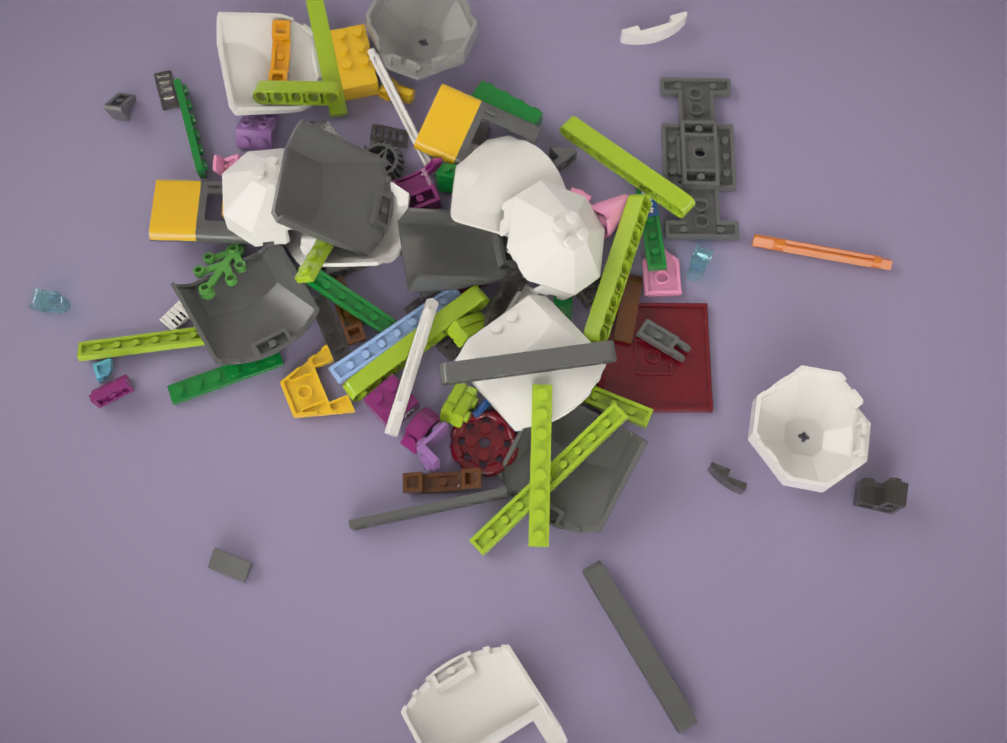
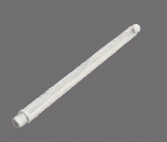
(397, 102)

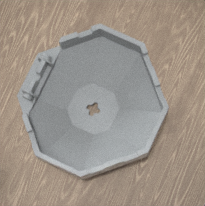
(402, 24)

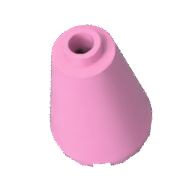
(610, 212)

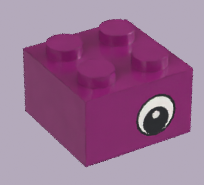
(382, 399)

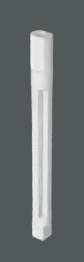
(411, 368)

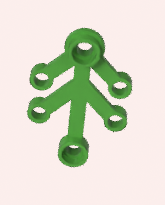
(232, 252)

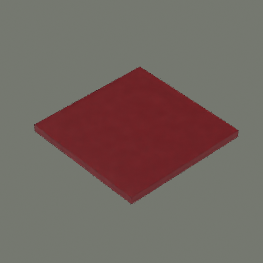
(657, 378)

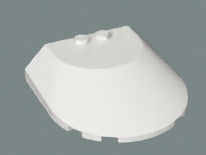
(246, 54)

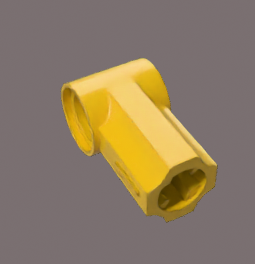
(406, 94)

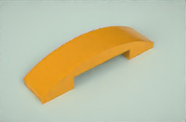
(280, 50)

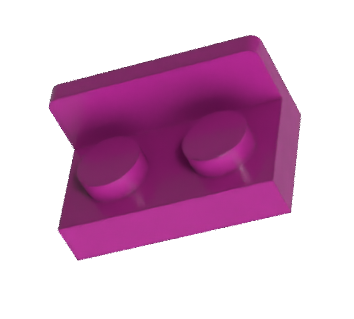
(111, 391)

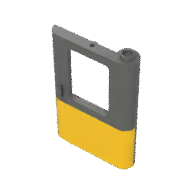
(455, 120)
(181, 212)

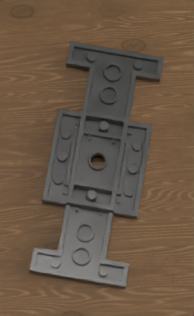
(702, 175)

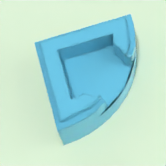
(103, 369)

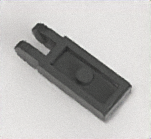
(662, 339)

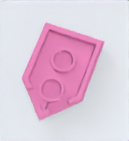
(662, 282)

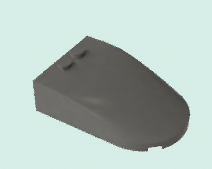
(449, 254)

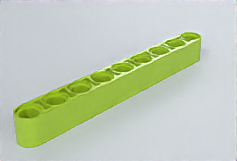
(627, 167)
(617, 268)
(395, 357)

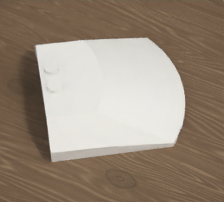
(526, 327)

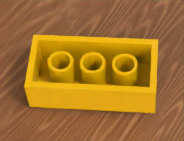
(353, 62)

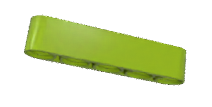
(297, 93)

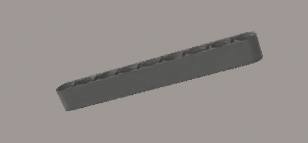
(527, 362)
(640, 647)

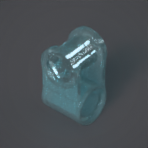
(699, 260)
(48, 301)

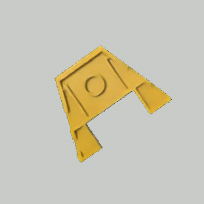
(306, 393)

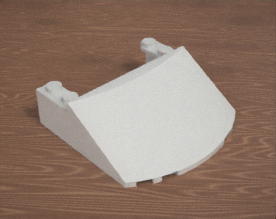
(479, 701)

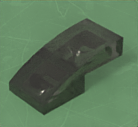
(721, 474)

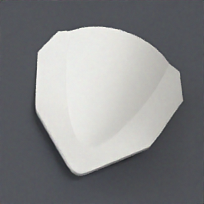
(495, 175)
(386, 252)

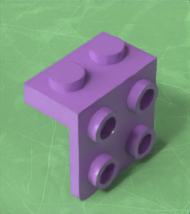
(256, 131)
(427, 444)

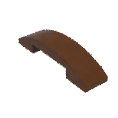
(628, 310)
(351, 325)
(442, 481)

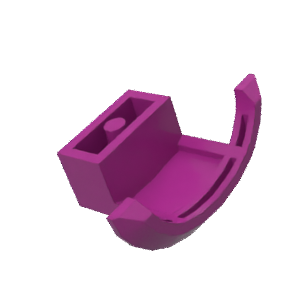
(419, 186)

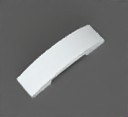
(634, 36)

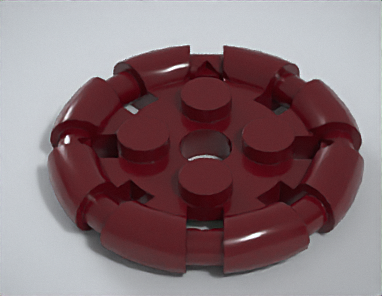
(478, 453)

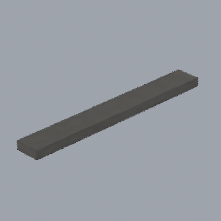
(428, 509)

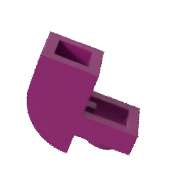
(419, 426)

